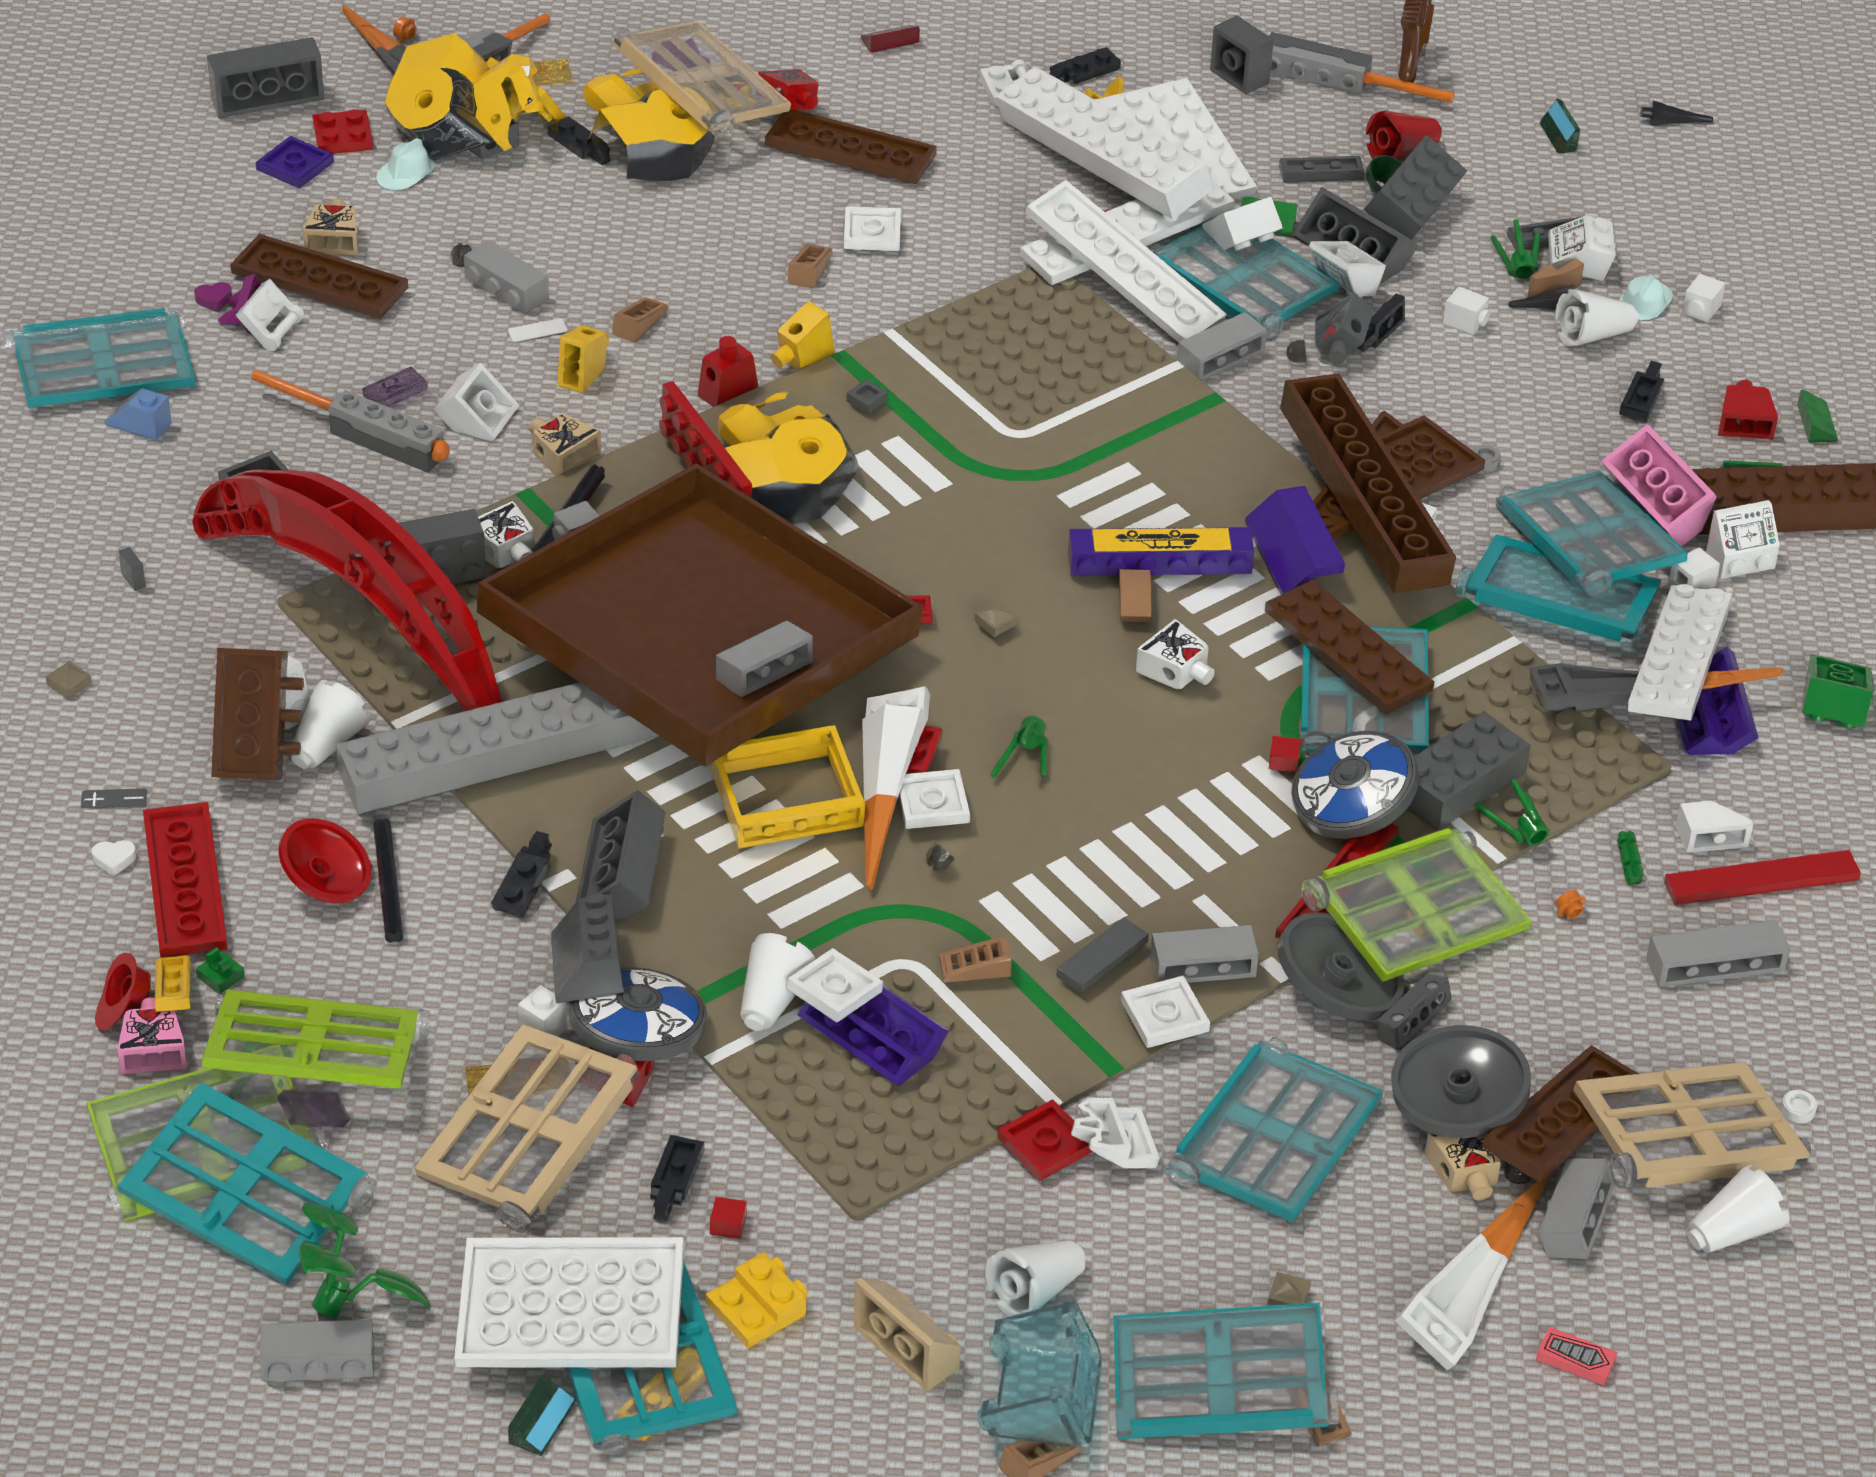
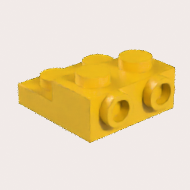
(758, 1300)

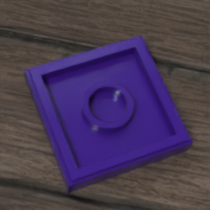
(294, 162)

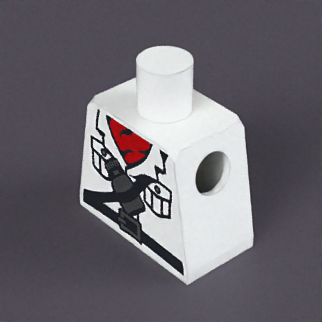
(506, 535)
(1174, 657)

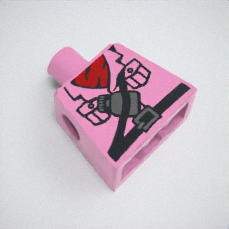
(150, 1040)

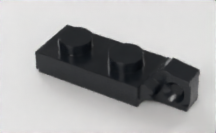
(1086, 66)
(575, 138)
(1384, 322)
(1643, 393)
(524, 876)
(675, 1174)

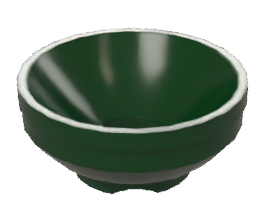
(1380, 170)

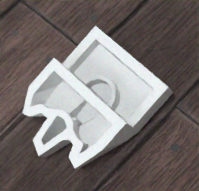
(1116, 1133)

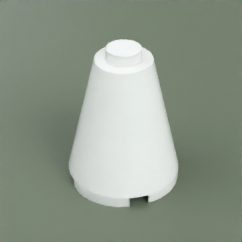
(1592, 317)
(329, 719)
(766, 979)
(1739, 1212)
(1033, 1274)

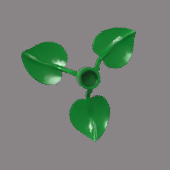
(335, 1287)

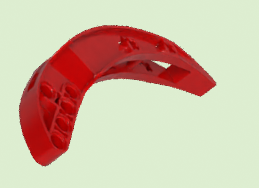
(334, 524)

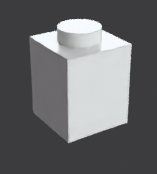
(1703, 297)
(1466, 310)
(1698, 570)
(542, 1012)

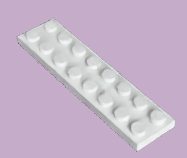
(1145, 223)
(1124, 262)
(1680, 652)

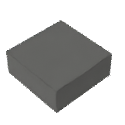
(867, 396)
(132, 568)

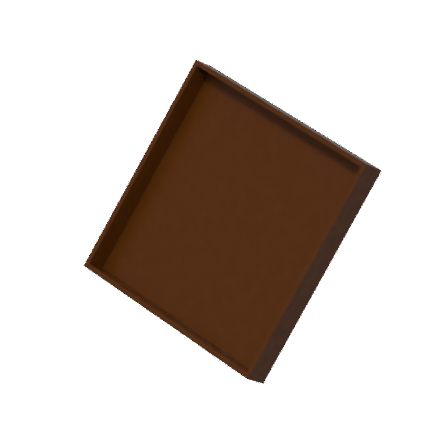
(673, 581)

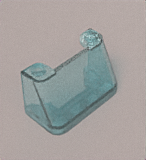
(1046, 1377)

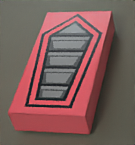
(1576, 1356)

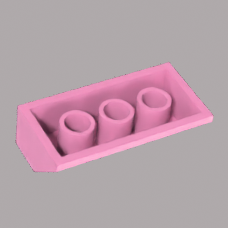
(1661, 484)

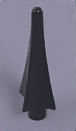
(1666, 114)
(1545, 301)

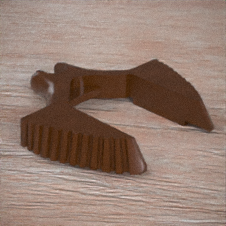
(1416, 29)

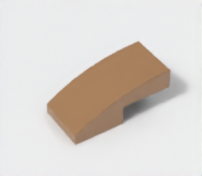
(1551, 279)
(1135, 595)

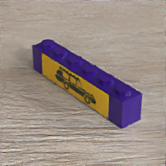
(1161, 551)

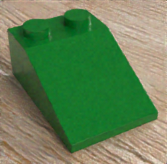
(1837, 691)

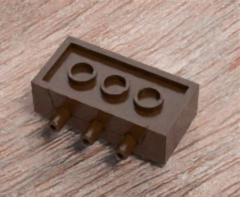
(252, 714)

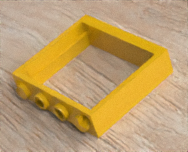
(796, 820)

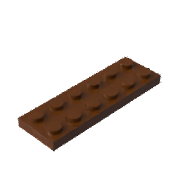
(851, 146)
(320, 276)
(1349, 646)
(1554, 1119)

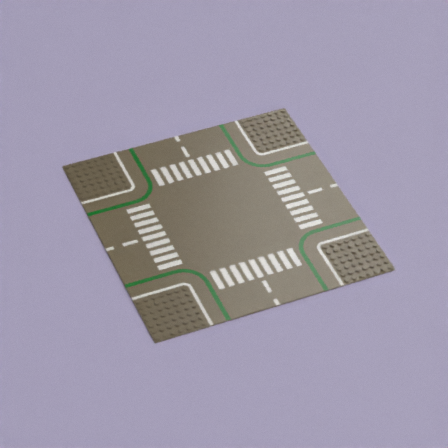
(1156, 800)

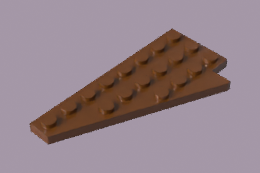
(1423, 453)

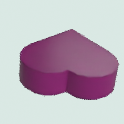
(213, 296)

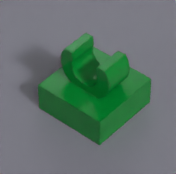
(219, 971)

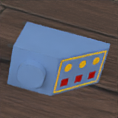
(142, 414)

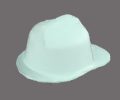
(406, 166)
(1647, 296)

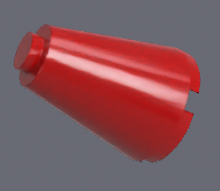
(1399, 133)

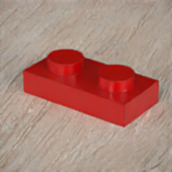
(925, 750)

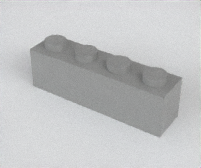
(1717, 953)

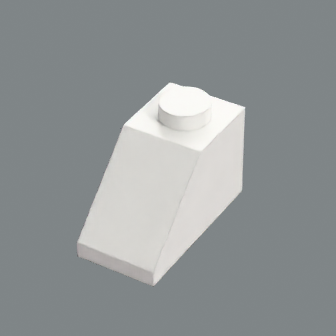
(1712, 827)

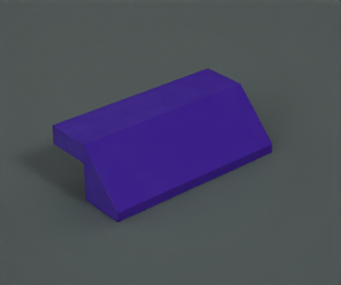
(1293, 539)
(1721, 717)
(884, 1034)

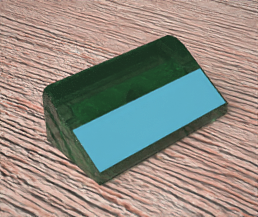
(1560, 128)
(540, 1416)

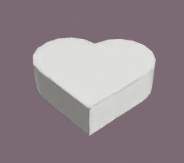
(114, 856)

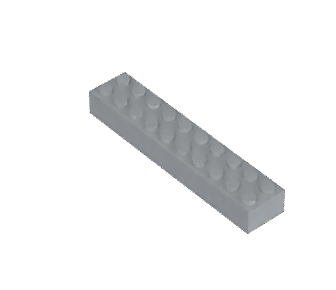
(482, 745)

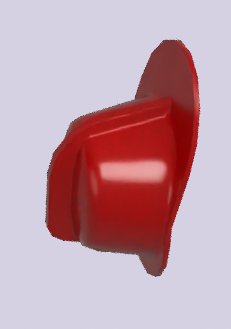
(123, 990)

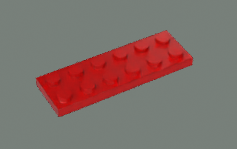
(695, 439)
(184, 880)

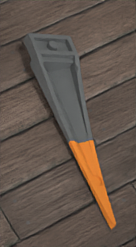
(387, 47)
(1592, 687)

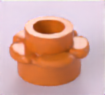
(404, 29)
(1570, 904)

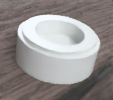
(1799, 1106)

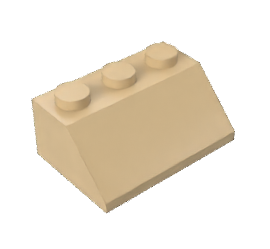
(904, 1333)

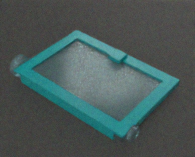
(1527, 582)

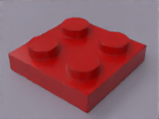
(343, 131)
(1043, 1140)

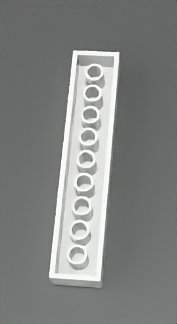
(1105, 142)

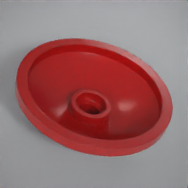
(324, 861)

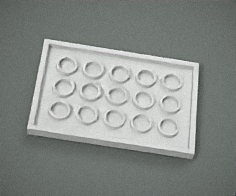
(1182, 119)
(570, 1302)

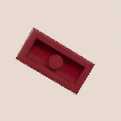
(891, 38)

